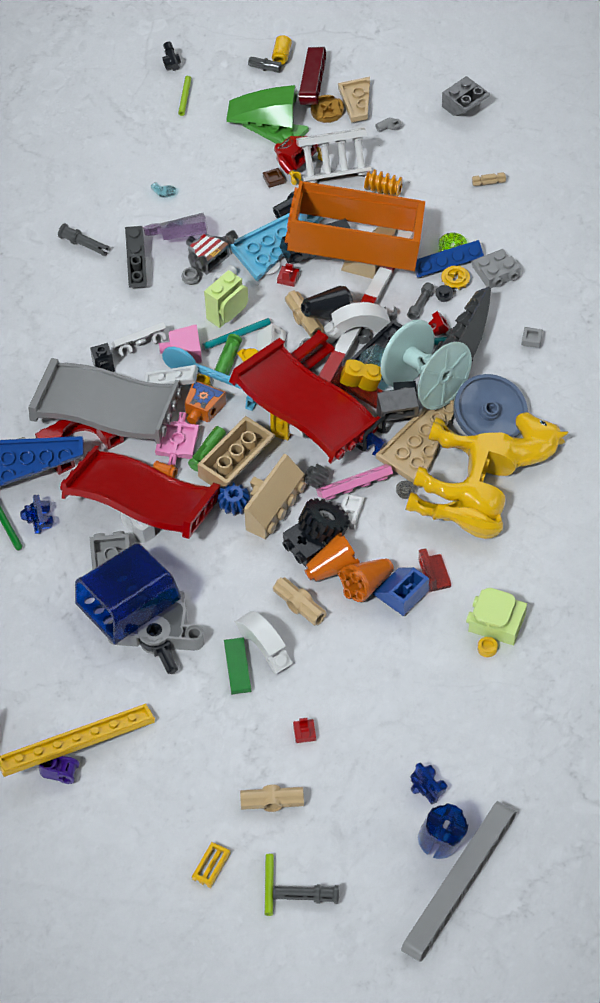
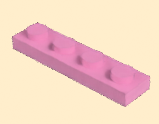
(362, 479)

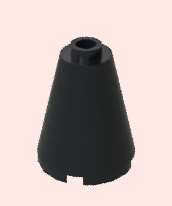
(326, 302)

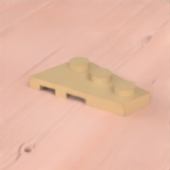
(356, 98)

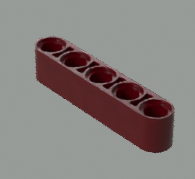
(312, 76)

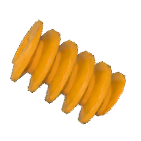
(383, 184)

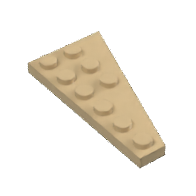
(411, 444)

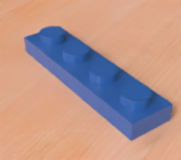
(447, 258)

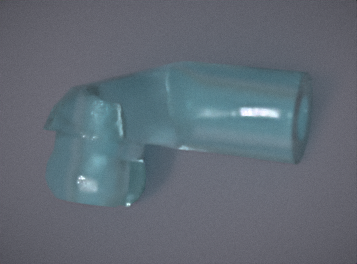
(164, 191)

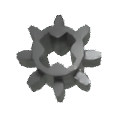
(316, 476)

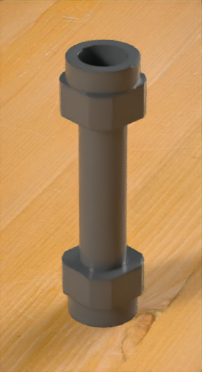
(426, 291)

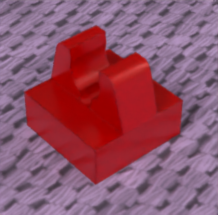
(288, 275)
(440, 323)
(304, 730)

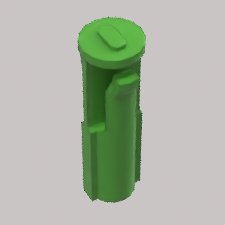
(228, 354)
(210, 442)

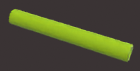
(185, 92)
(269, 884)

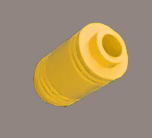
(281, 49)

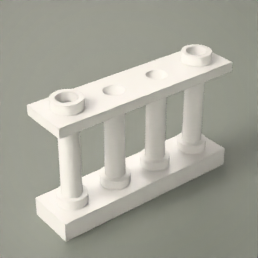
(340, 138)

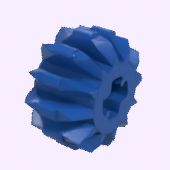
(233, 498)

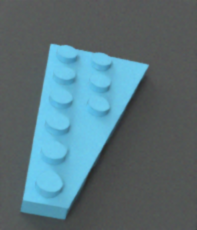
(261, 248)

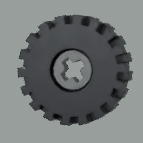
(323, 520)

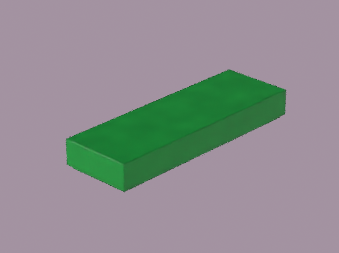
(237, 665)

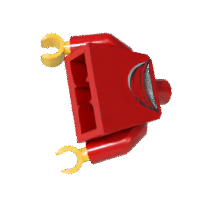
(292, 156)

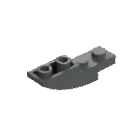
(135, 256)

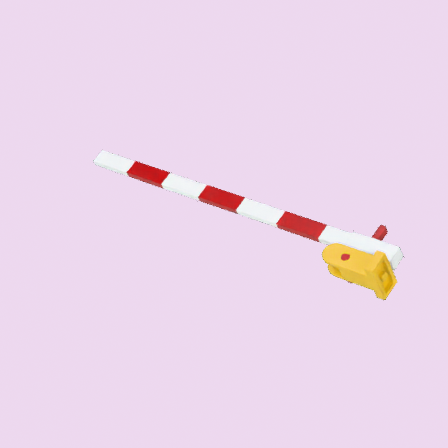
(282, 428)

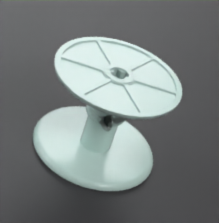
(411, 355)

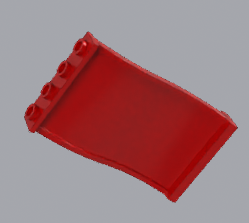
(304, 400)
(141, 491)

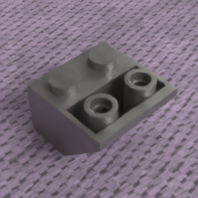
(463, 96)
(397, 404)

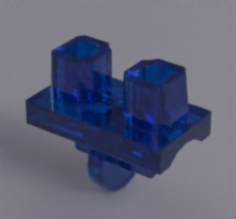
(34, 514)
(424, 783)

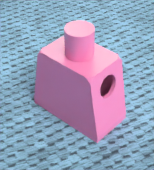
(186, 339)

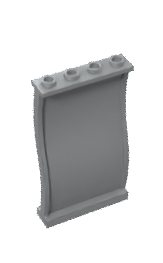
(105, 400)

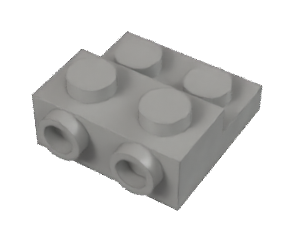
(496, 268)
(107, 546)

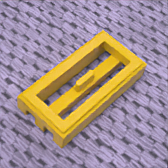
(203, 879)

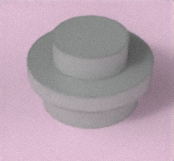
(190, 275)

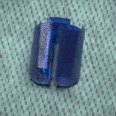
(433, 830)

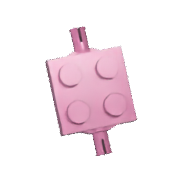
(179, 440)

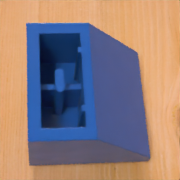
(403, 589)

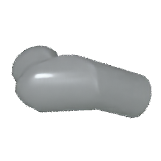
(389, 123)

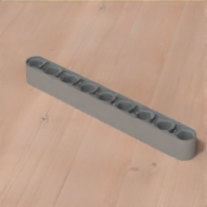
(458, 881)

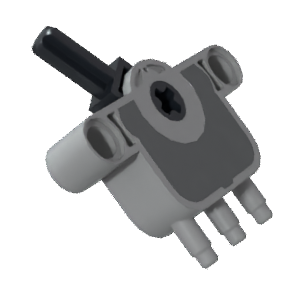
(166, 632)

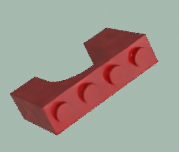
(65, 428)

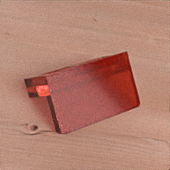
(435, 570)

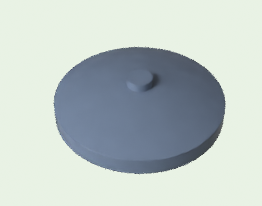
(488, 405)

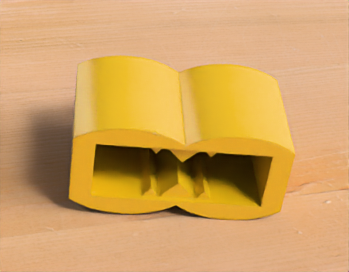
(361, 375)

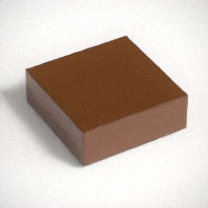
(273, 177)

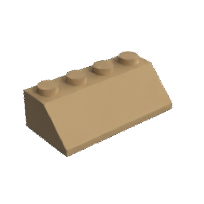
(234, 452)
(274, 497)

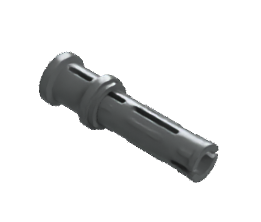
(77, 237)
(317, 893)

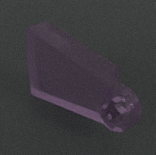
(179, 228)

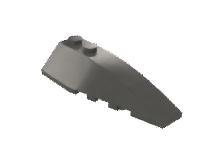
(470, 323)

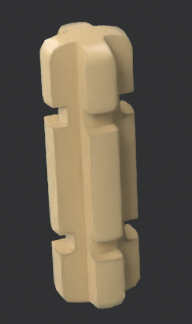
(488, 179)

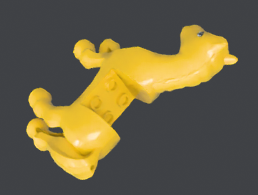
(478, 504)

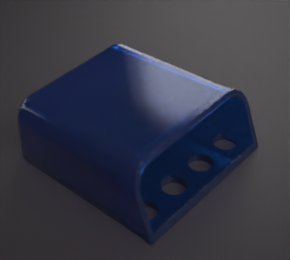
(129, 588)

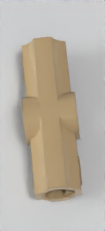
(310, 324)
(299, 601)
(272, 798)

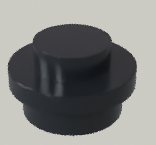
(444, 293)

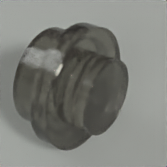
(404, 489)

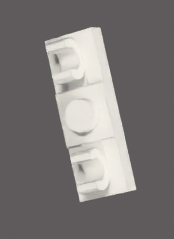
(139, 338)

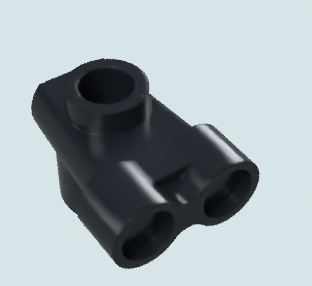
(171, 59)

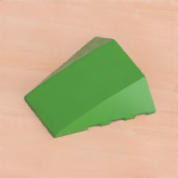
(264, 106)

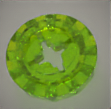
(447, 239)

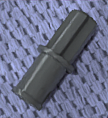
(265, 64)

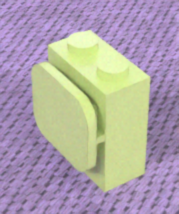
(225, 299)
(497, 615)

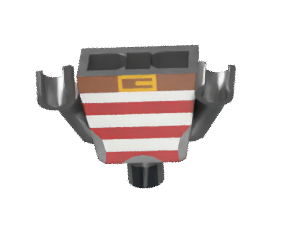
(209, 250)

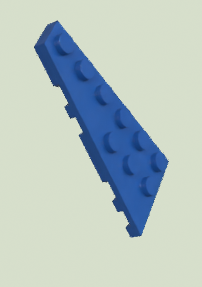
(31, 456)

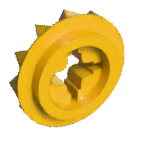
(451, 272)

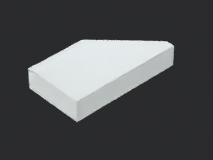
(352, 506)

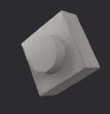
(531, 337)

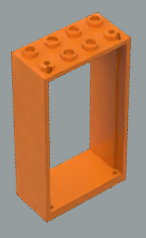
(360, 208)

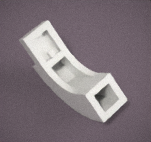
(356, 315)
(260, 631)

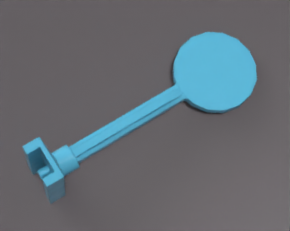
(177, 357)

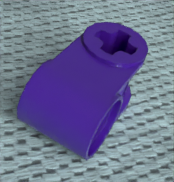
(60, 769)

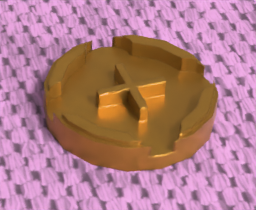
(328, 109)

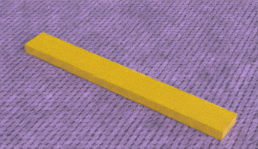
(75, 739)

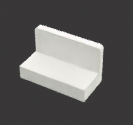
(269, 335)

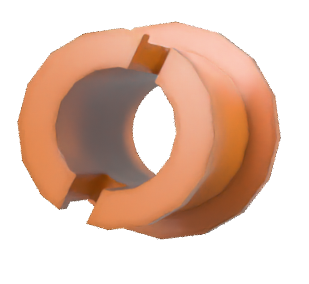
(169, 470)

